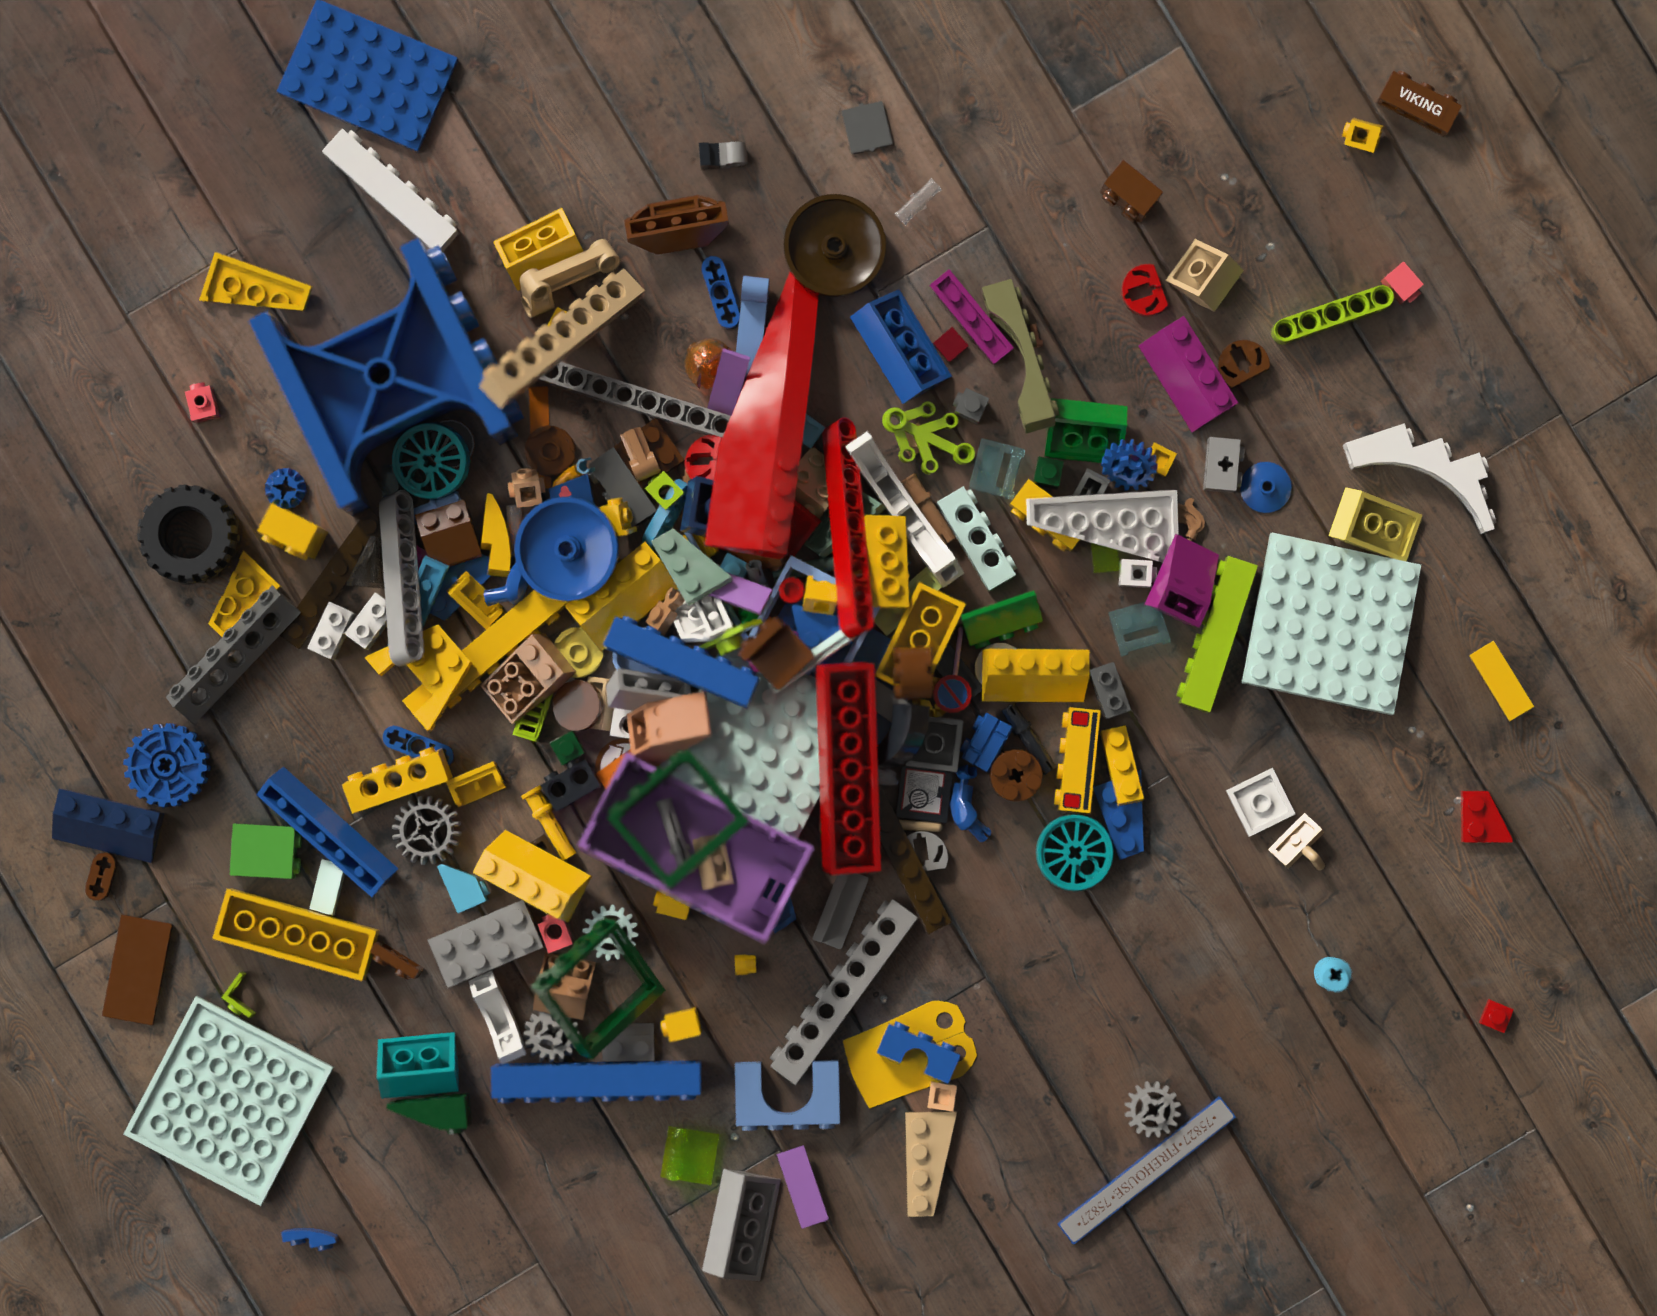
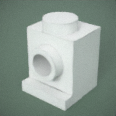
(1126, 573)

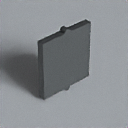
(866, 127)

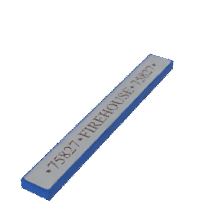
(1146, 1170)

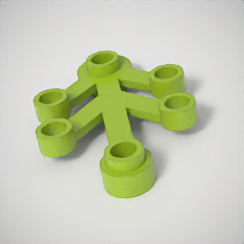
(924, 435)

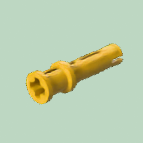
(543, 812)

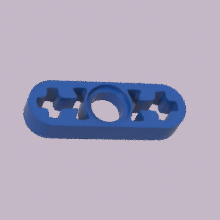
(708, 276)
(403, 733)

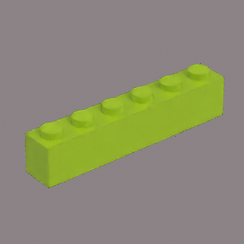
(1217, 634)

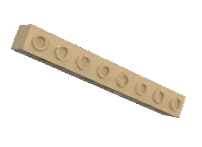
(624, 294)

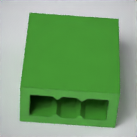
(265, 851)

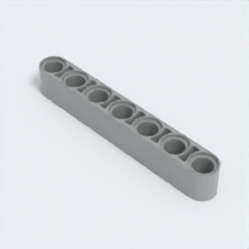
(401, 578)

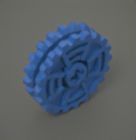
(148, 757)

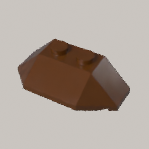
(677, 224)

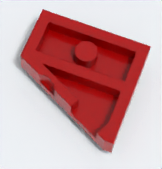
(1481, 819)

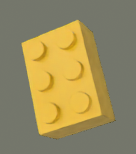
(287, 529)

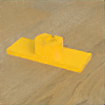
(1501, 680)

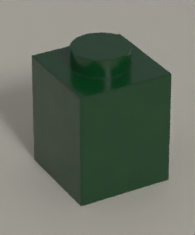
(1047, 472)
(567, 748)

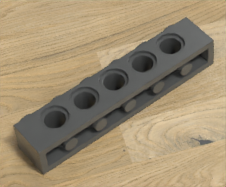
(232, 667)

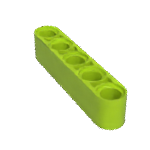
(1343, 309)

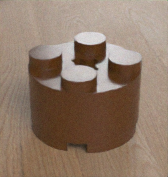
(912, 673)
(1029, 781)

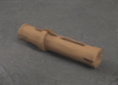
(928, 508)

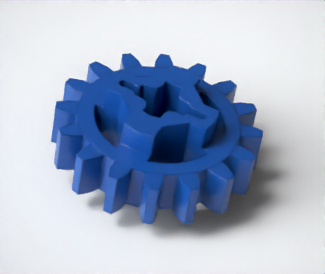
(1129, 464)

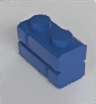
(986, 742)

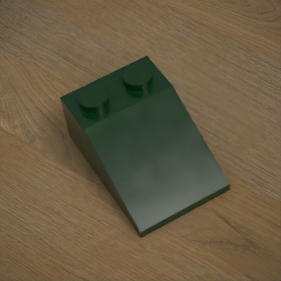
(441, 1112)

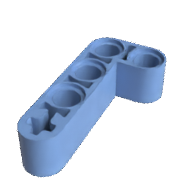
(752, 316)

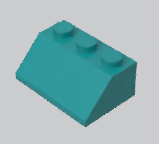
(417, 1065)

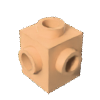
(526, 487)

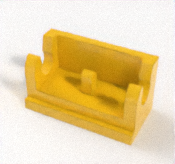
(470, 596)
(476, 784)

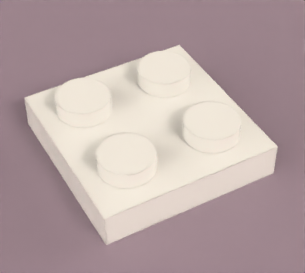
(1260, 802)

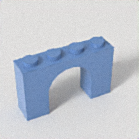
(754, 1110)

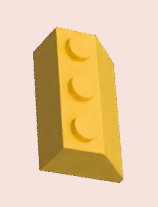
(538, 245)

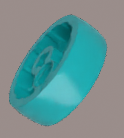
(409, 482)
(1098, 873)

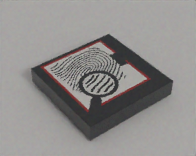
(924, 794)

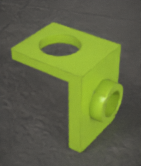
(660, 483)
(234, 1004)

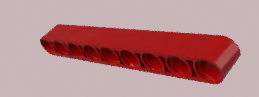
(847, 530)

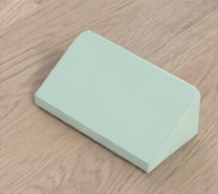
(327, 888)

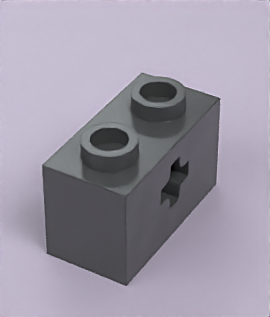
(1109, 690)

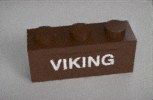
(1419, 103)

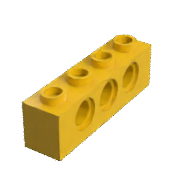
(361, 798)

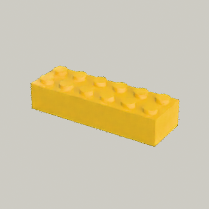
(295, 934)

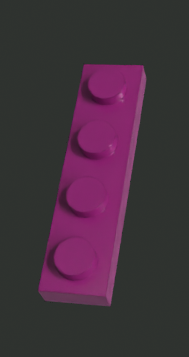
(971, 317)

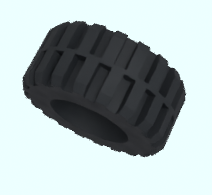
(155, 524)

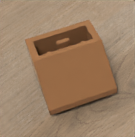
(572, 991)

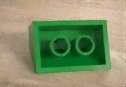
(1085, 430)
(1001, 620)

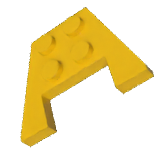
(439, 670)

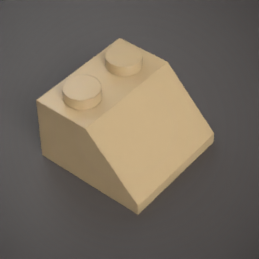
(1205, 275)

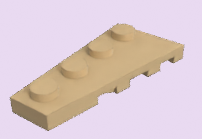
(926, 1154)

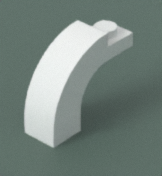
(498, 1017)

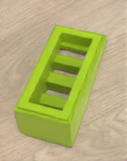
(539, 726)

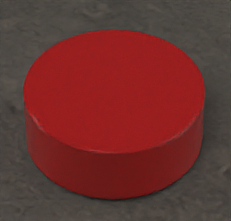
(791, 590)

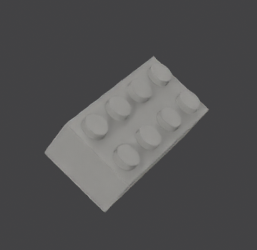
(486, 943)

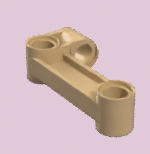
(539, 284)

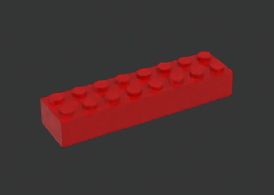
(848, 768)

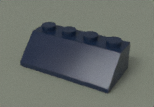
(106, 825)

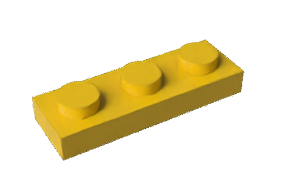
(1121, 765)

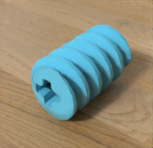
(1342, 974)

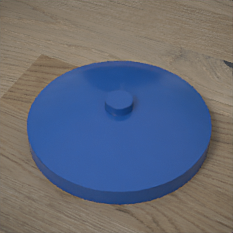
(566, 548)

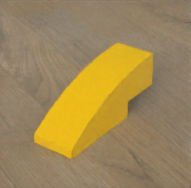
(495, 538)

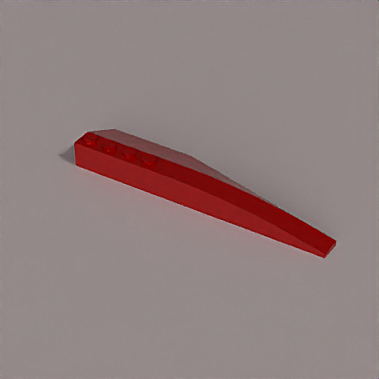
(765, 435)

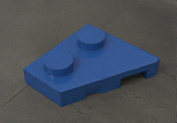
(815, 627)

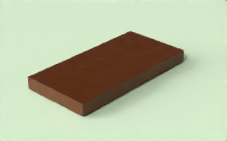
(137, 969)

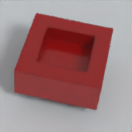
(1496, 1016)

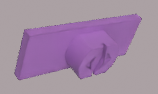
(728, 381)
(744, 594)
(802, 1186)

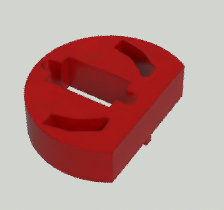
(1132, 282)
(701, 449)

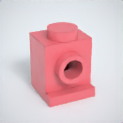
(208, 409)

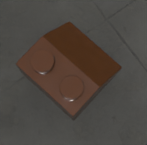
(449, 534)

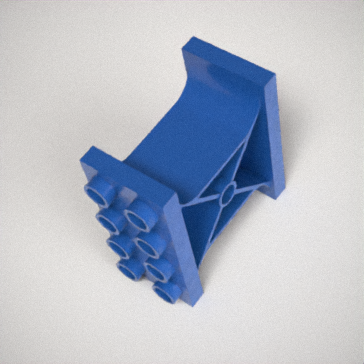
(430, 365)

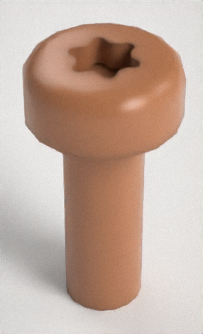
(1034, 329)

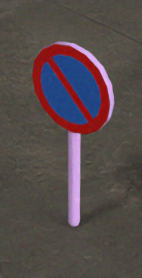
(952, 691)

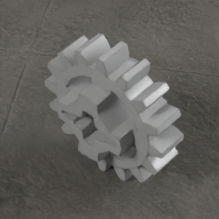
(541, 1040)
(1163, 1102)

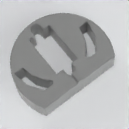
(932, 843)

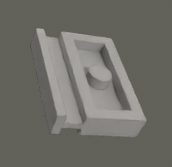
(633, 1044)

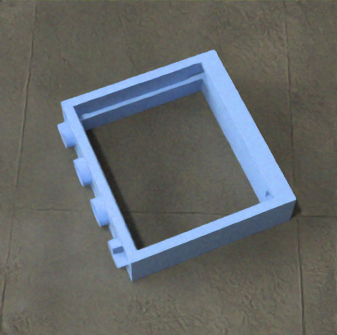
(807, 570)

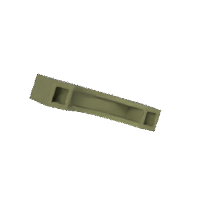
(1004, 309)

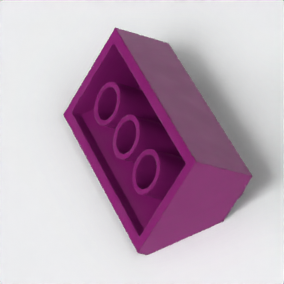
(1188, 374)

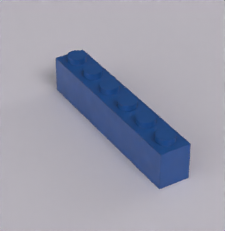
(681, 662)
(327, 831)

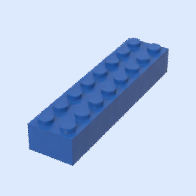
(596, 1079)

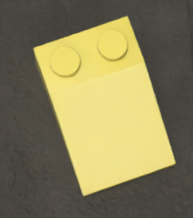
(1375, 524)

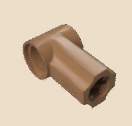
(641, 458)

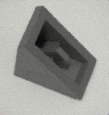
(1091, 484)

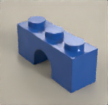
(941, 1058)

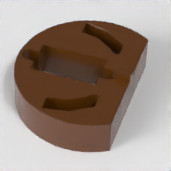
(1249, 350)

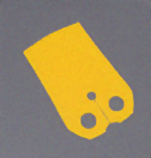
(885, 1079)

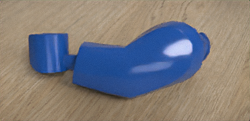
(512, 591)
(961, 805)

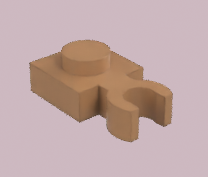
(664, 612)

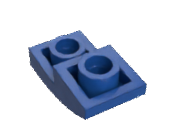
(317, 1237)

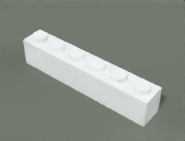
(389, 191)

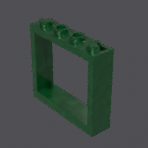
(657, 778)
(623, 1015)

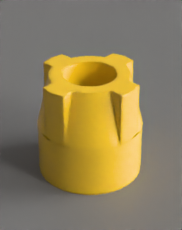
(745, 964)

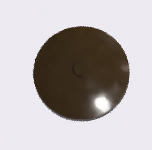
(834, 245)

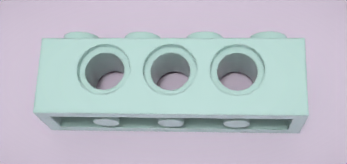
(990, 576)

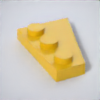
(241, 593)

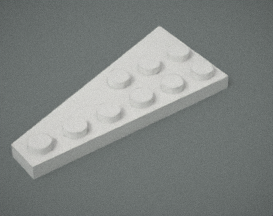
(1122, 521)

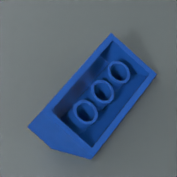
(900, 346)

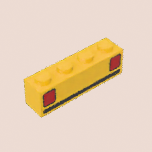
(1079, 760)

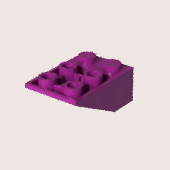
(1184, 582)

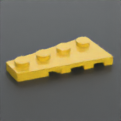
(247, 284)

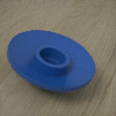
(1256, 496)

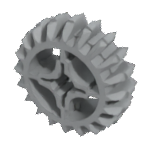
(433, 840)

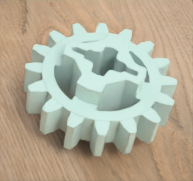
(623, 921)

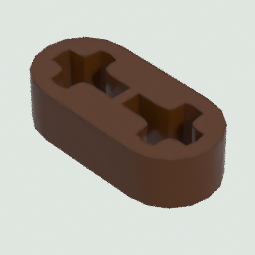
(107, 877)

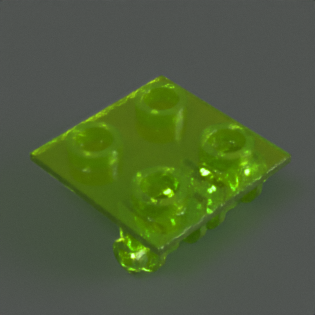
(689, 1155)

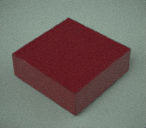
(950, 344)

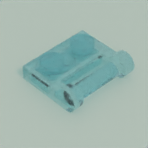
(988, 466)
(1134, 619)

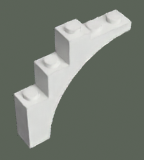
(1432, 458)
(899, 503)

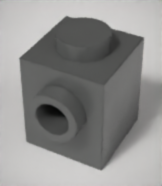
(970, 405)

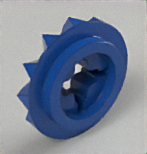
(291, 498)

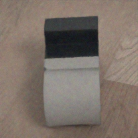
(722, 155)

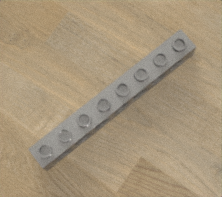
(794, 1069)

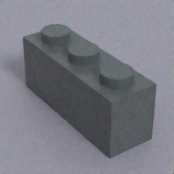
(619, 483)

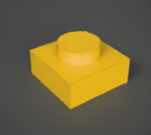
(1164, 458)

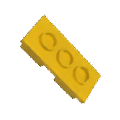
(887, 560)

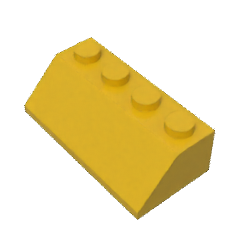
(630, 592)
(1034, 675)
(533, 875)

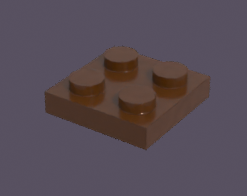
(662, 447)
(388, 956)

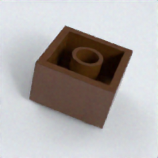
(1130, 192)

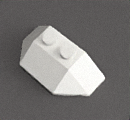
(702, 620)

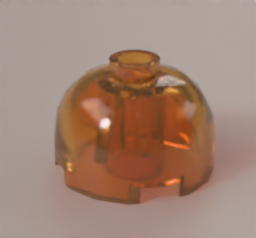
(703, 361)

